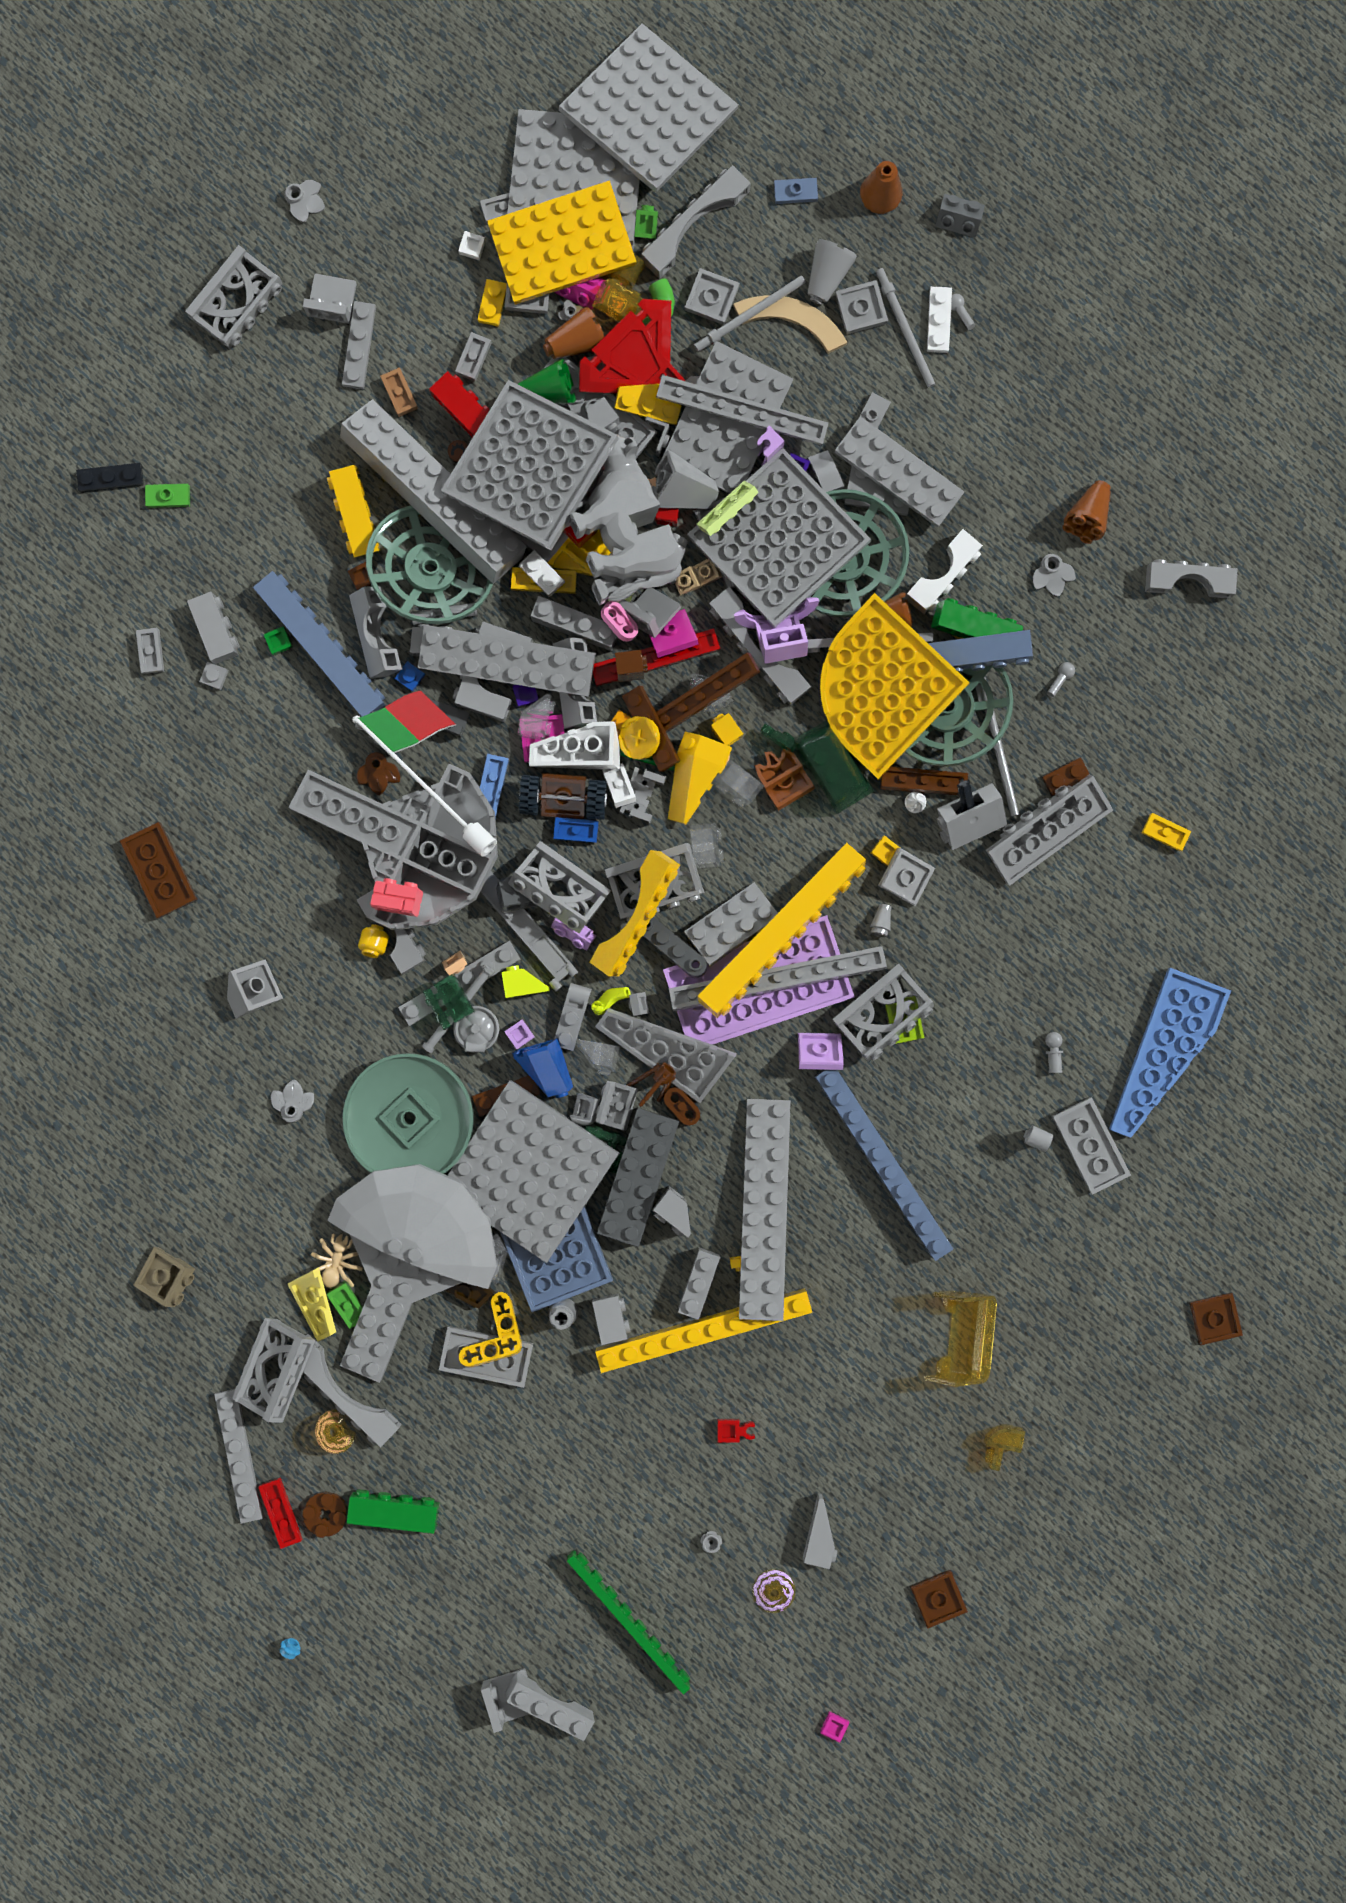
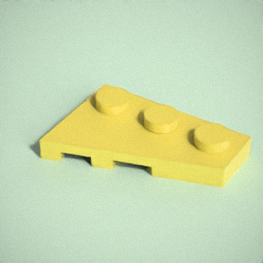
(313, 1302)

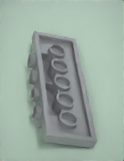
(1048, 828)

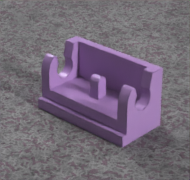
(771, 445)

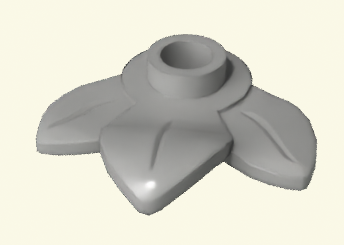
(307, 201)
(1054, 578)
(292, 1098)

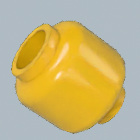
(373, 941)

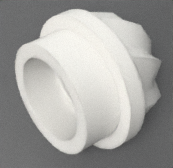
(915, 802)

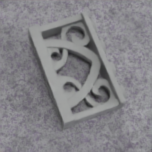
(222, 279)
(628, 869)
(561, 907)
(889, 983)
(291, 1371)

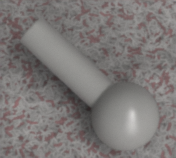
(957, 305)
(1065, 671)

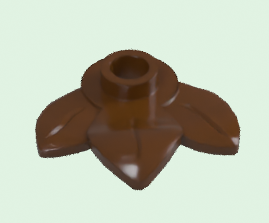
(378, 776)

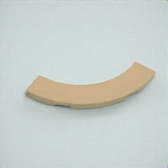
(800, 314)

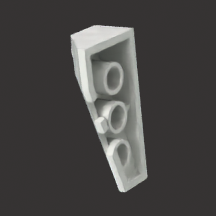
(581, 748)

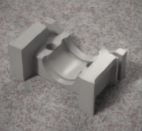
(641, 793)

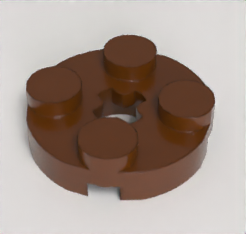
(325, 1501)

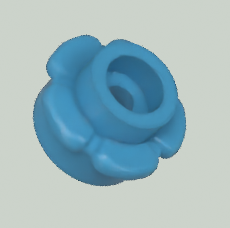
(290, 1648)

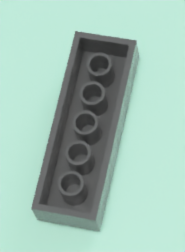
(638, 1177)

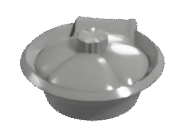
(477, 1030)

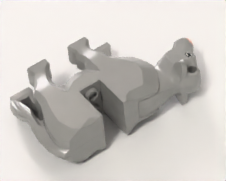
(617, 508)

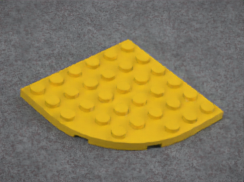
(883, 685)

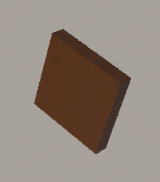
(1215, 1318)
(938, 1599)

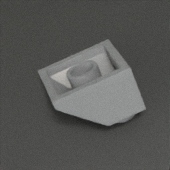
(251, 988)

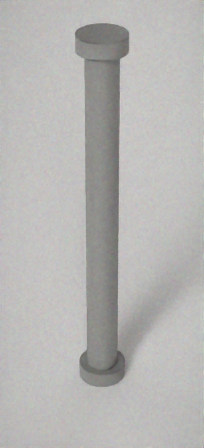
(429, 1045)

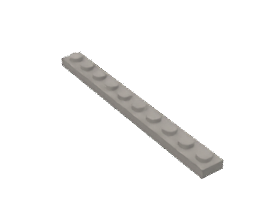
(793, 975)

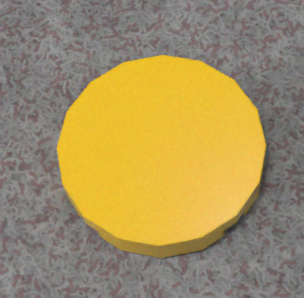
(639, 737)

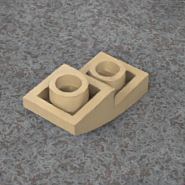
(697, 577)

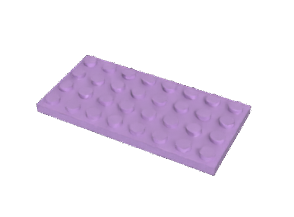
(766, 1008)

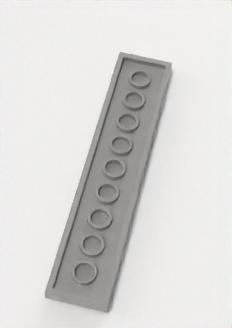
(764, 1210)

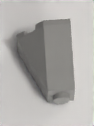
(682, 484)

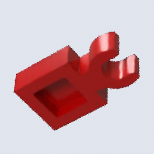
(730, 1430)

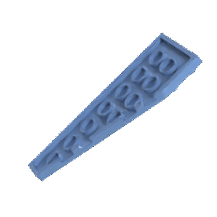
(1177, 1030)

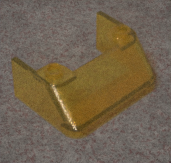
(969, 1339)

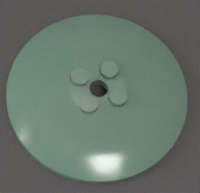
(400, 1085)

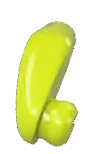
(609, 998)

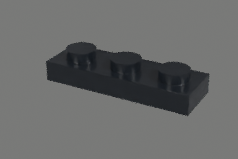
(110, 477)

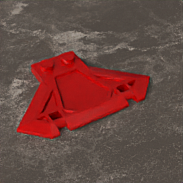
(632, 351)

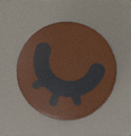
(456, 450)

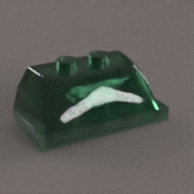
(833, 767)

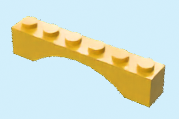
(656, 876)

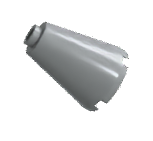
(828, 270)

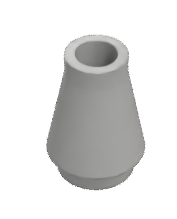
(882, 921)

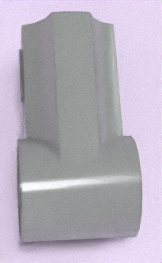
(1038, 1138)

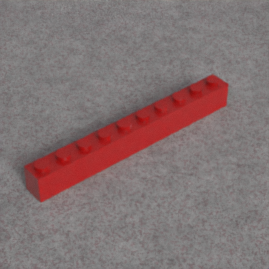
(469, 414)

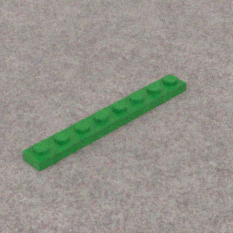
(634, 1627)

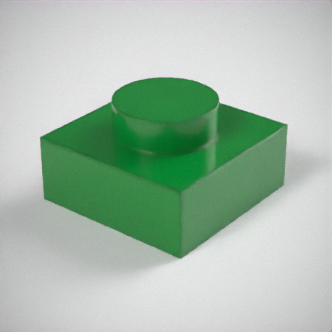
(278, 640)

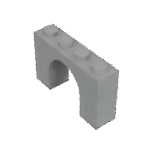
(473, 696)

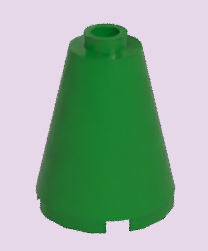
(552, 383)

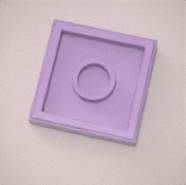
(820, 1051)

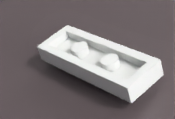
(939, 319)

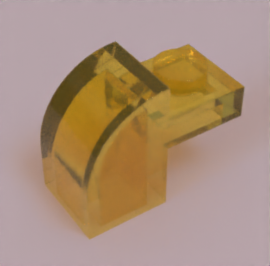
(1002, 1438)

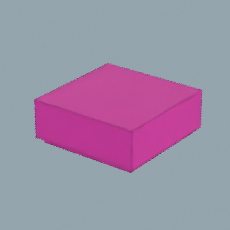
(834, 1727)

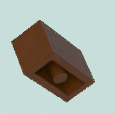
(631, 665)

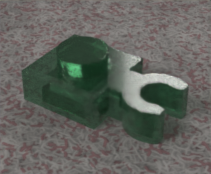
(783, 739)

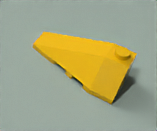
(698, 766)

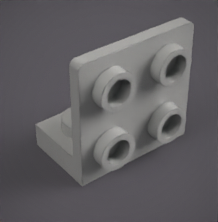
(331, 298)
(651, 611)
(495, 1700)

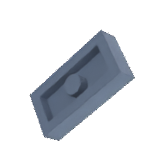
(795, 190)

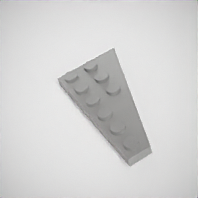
(694, 1061)

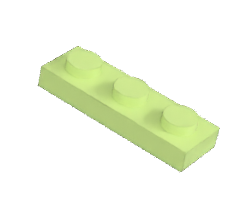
(727, 508)

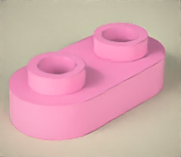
(620, 621)

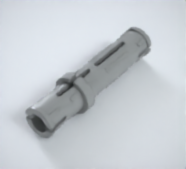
(436, 613)

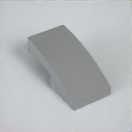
(826, 471)

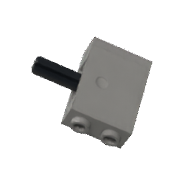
(971, 815)

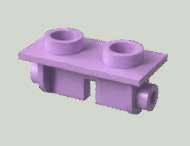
(579, 940)

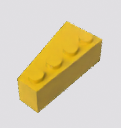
(353, 508)

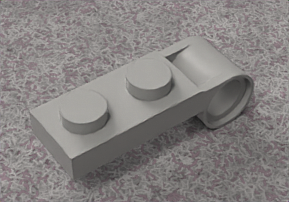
(572, 1016)

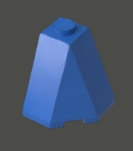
(546, 1067)

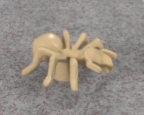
(335, 1266)

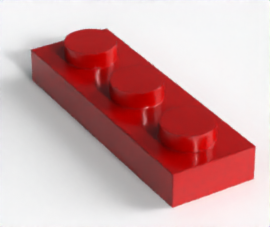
(280, 1513)

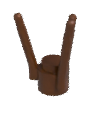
(663, 1075)

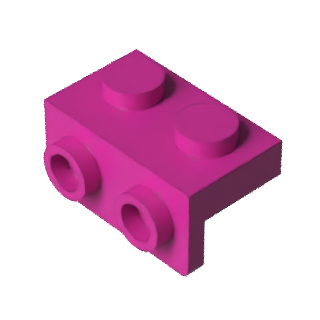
(582, 293)

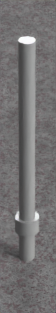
(888, 291)
(715, 335)

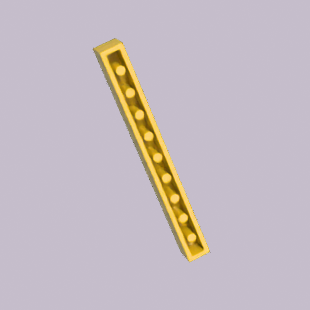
(782, 930)
(692, 1334)

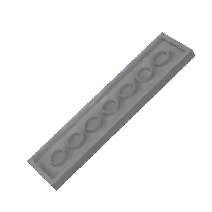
(506, 660)

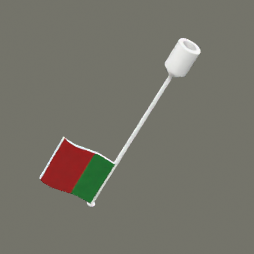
(406, 725)

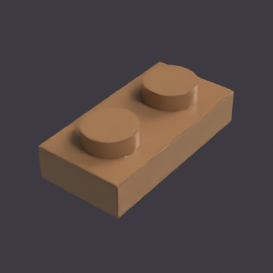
(399, 392)

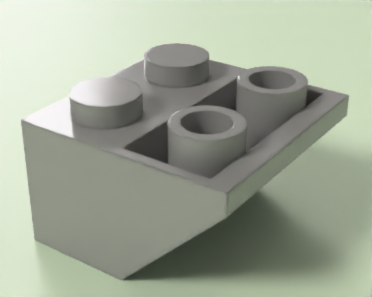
(673, 1209)

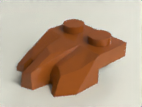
(784, 778)

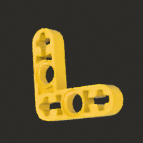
(504, 1336)

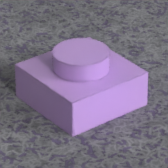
(519, 1034)

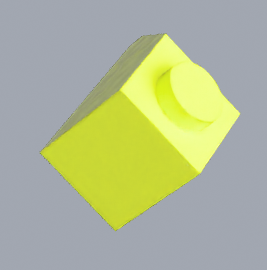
(520, 983)

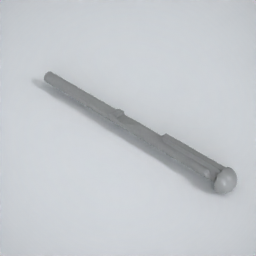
(1008, 788)

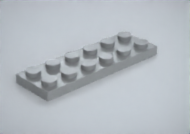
(899, 472)

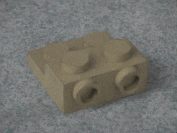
(165, 1278)

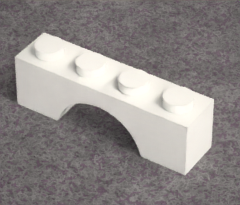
(961, 552)

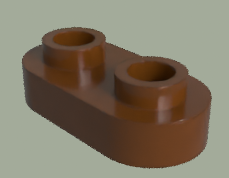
(681, 1106)

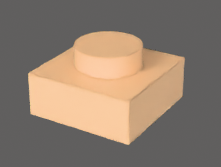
(455, 963)

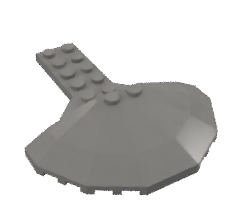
(411, 839)
(414, 1240)

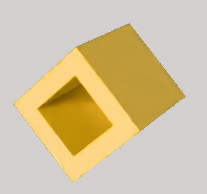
(726, 729)

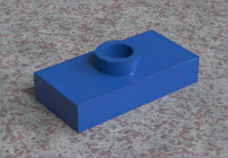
(576, 830)

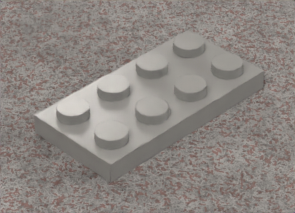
(731, 924)
(1091, 1145)
(508, 1371)

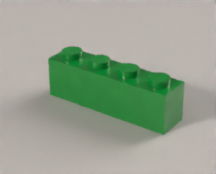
(969, 622)
(393, 1512)

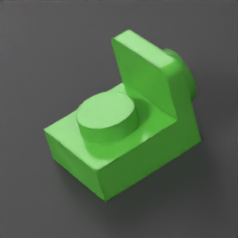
(646, 222)

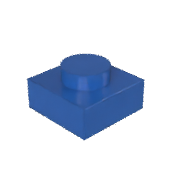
(410, 676)

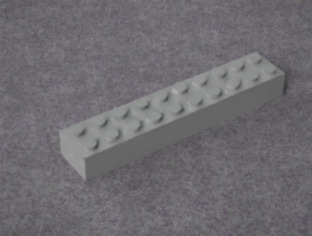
(420, 480)

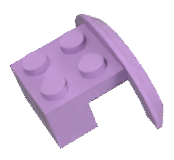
(785, 640)

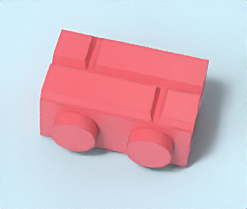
(396, 898)

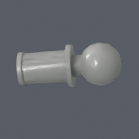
(1054, 1041)

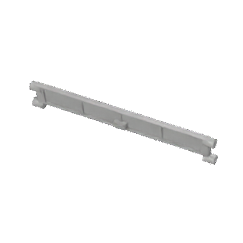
(532, 936)

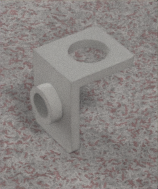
(665, 438)

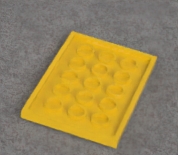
(562, 242)

